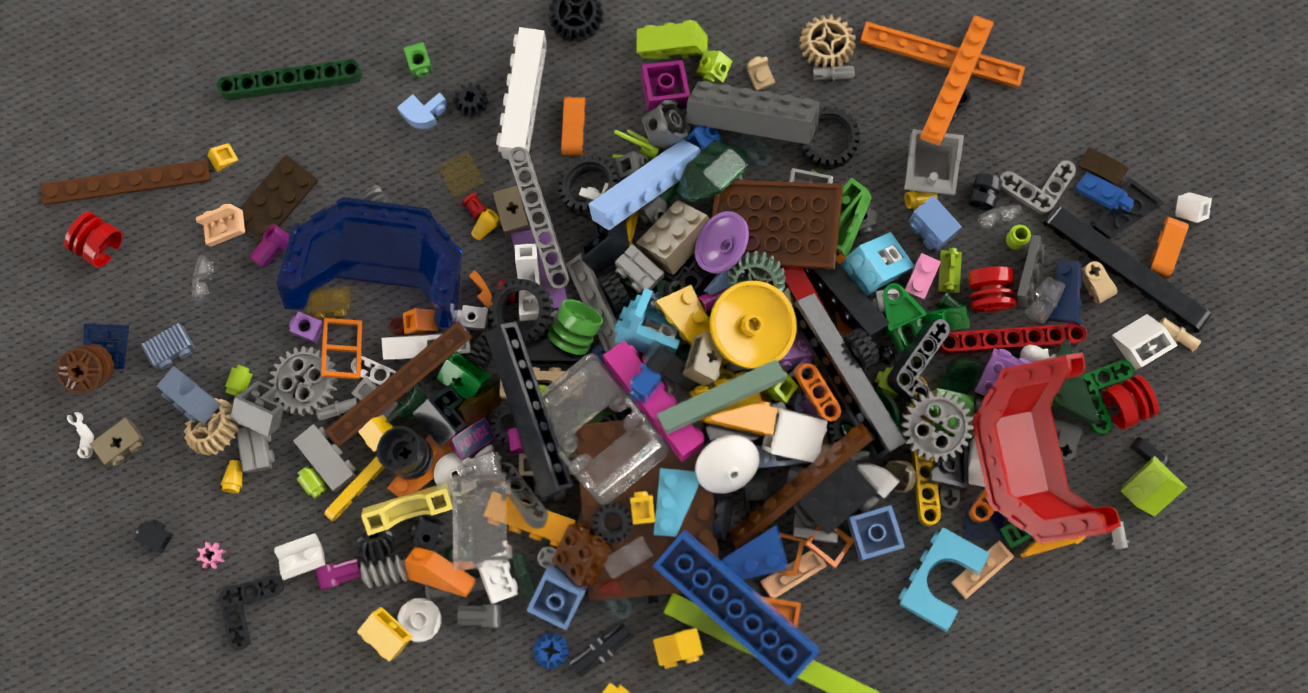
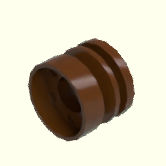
(95, 363)

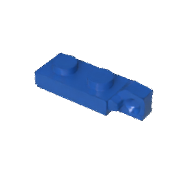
(1104, 192)

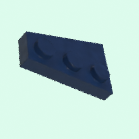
(1068, 306)

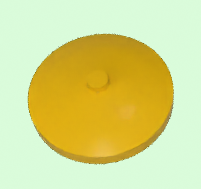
(752, 324)

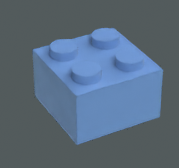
(934, 224)
(875, 533)
(556, 598)

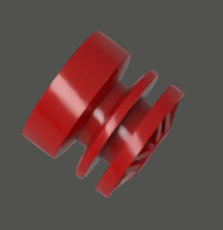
(90, 237)
(992, 289)
(1134, 400)

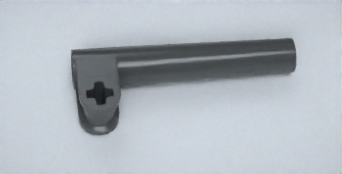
(1067, 434)

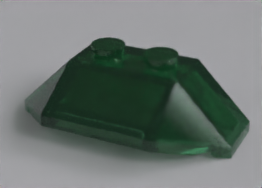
(712, 171)
(1073, 394)

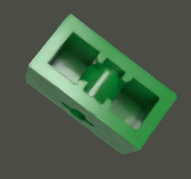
(463, 376)

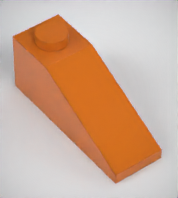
(435, 571)

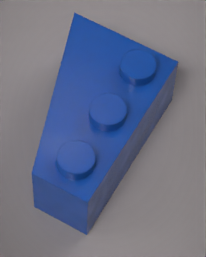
(759, 556)

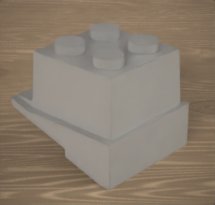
(933, 166)

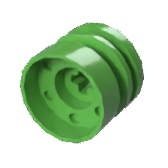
(575, 327)

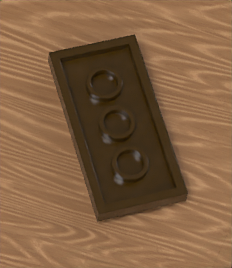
(277, 197)

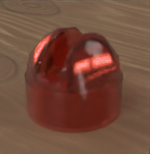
(396, 323)

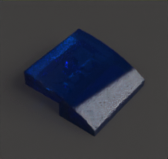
(105, 333)

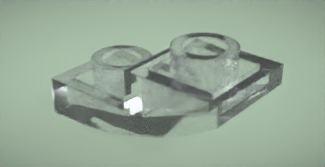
(992, 217)
(201, 273)
(1047, 298)
(627, 557)

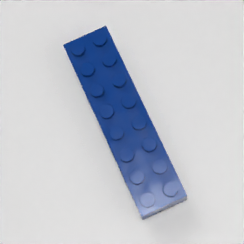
(737, 607)

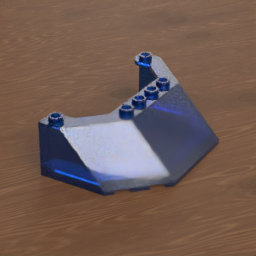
(373, 245)

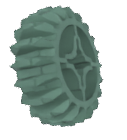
(754, 263)

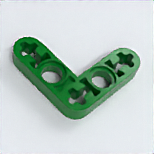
(1095, 385)

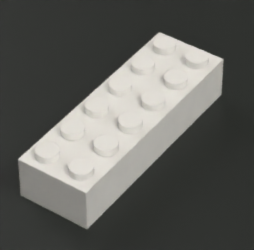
(522, 93)

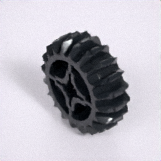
(564, 25)

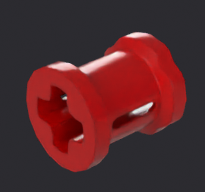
(474, 205)

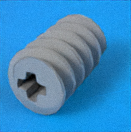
(385, 572)

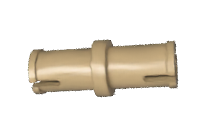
(1180, 335)

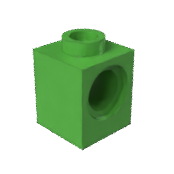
(416, 52)

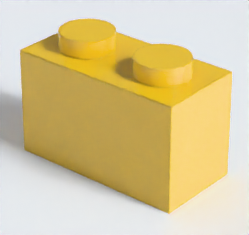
(385, 634)

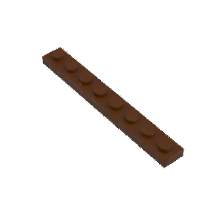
(125, 182)
(398, 383)
(800, 485)

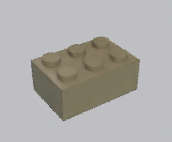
(673, 237)

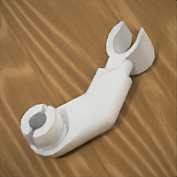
(85, 449)

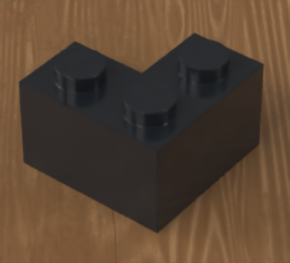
(605, 246)
(439, 415)

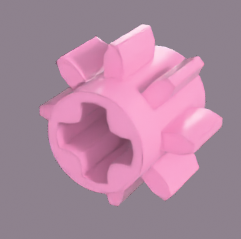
(215, 558)

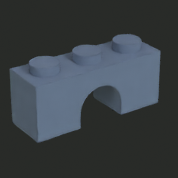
(187, 396)

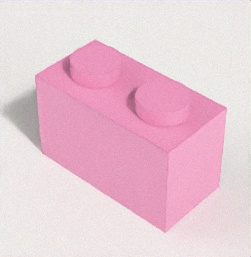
(922, 277)

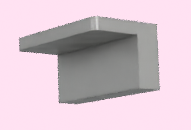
(804, 531)

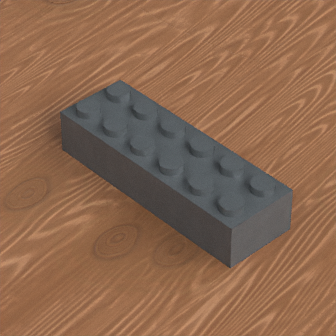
(753, 112)

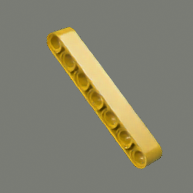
(921, 482)

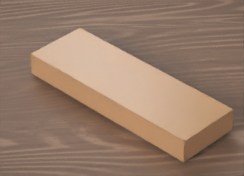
(969, 582)
(780, 583)

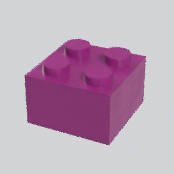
(664, 82)

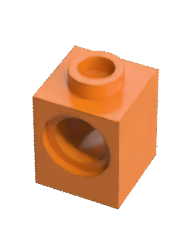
(419, 321)

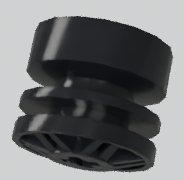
(405, 453)

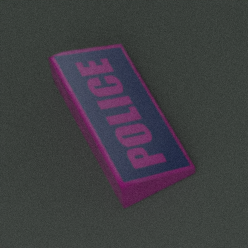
(472, 439)

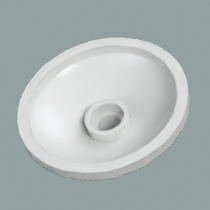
(727, 464)

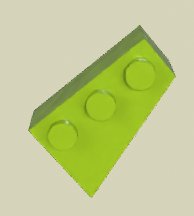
(671, 40)

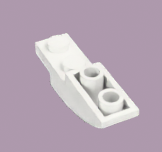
(409, 346)

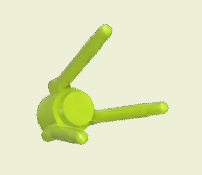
(647, 149)

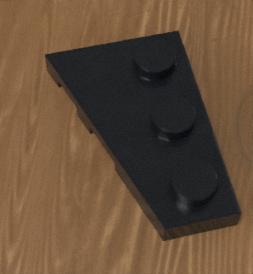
(1117, 220)
(952, 472)

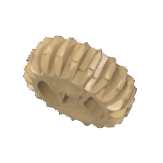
(843, 37)
(215, 433)

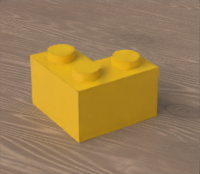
(678, 647)

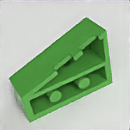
(853, 209)

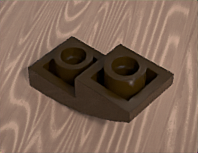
(1103, 166)
(478, 407)

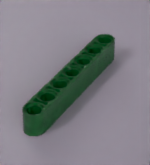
(280, 77)

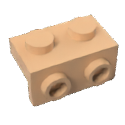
(222, 224)

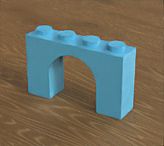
(945, 548)

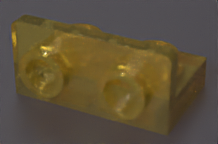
(330, 301)

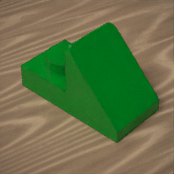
(956, 317)

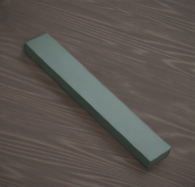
(721, 396)

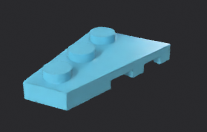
(673, 499)

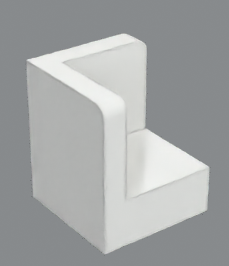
(1193, 207)

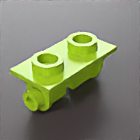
(950, 271)

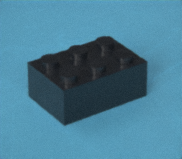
(838, 496)

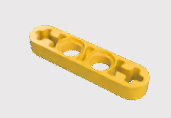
(355, 488)

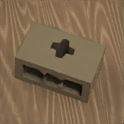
(504, 201)
(703, 360)
(106, 444)

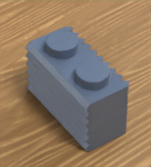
(168, 346)

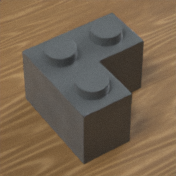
(257, 409)

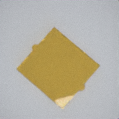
(461, 175)

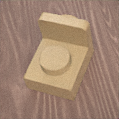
(760, 73)

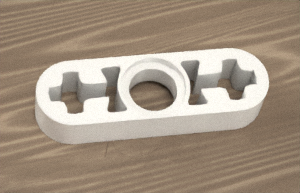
(368, 363)

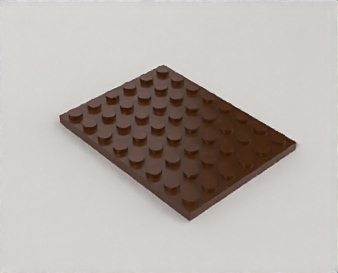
(698, 521)

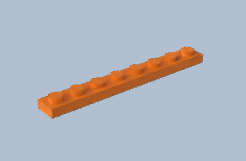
(939, 54)
(956, 81)

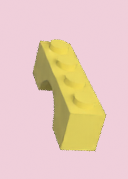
(423, 502)

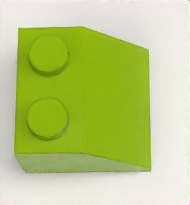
(1152, 487)

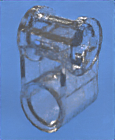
(481, 465)

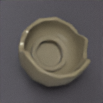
(905, 472)

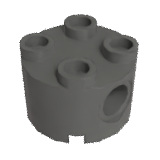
(666, 124)

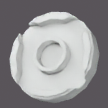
(426, 623)

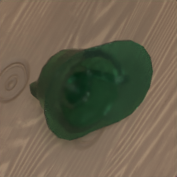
(961, 375)
(409, 404)

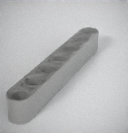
(531, 210)

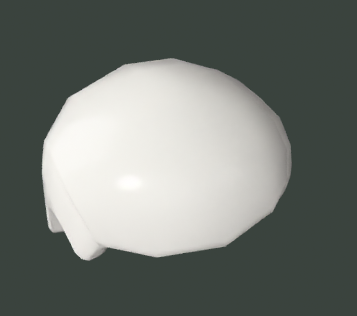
(1034, 353)

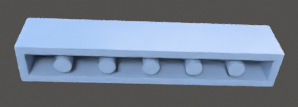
(642, 185)

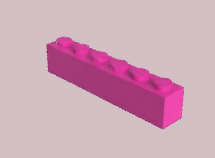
(624, 365)

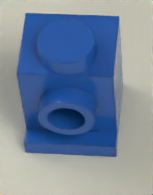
(644, 384)

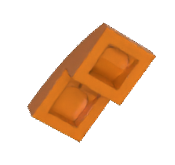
(485, 296)

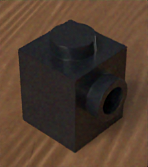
(153, 535)

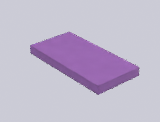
(527, 237)

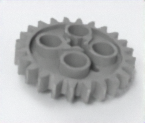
(318, 389)
(927, 442)

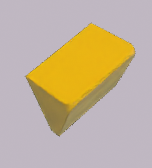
(222, 156)

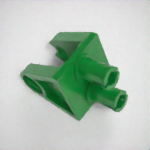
(901, 314)

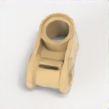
(1098, 284)

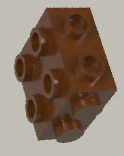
(581, 554)

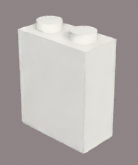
(796, 435)

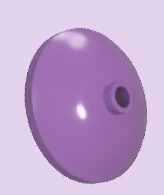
(721, 242)

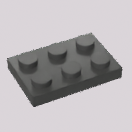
(1031, 272)

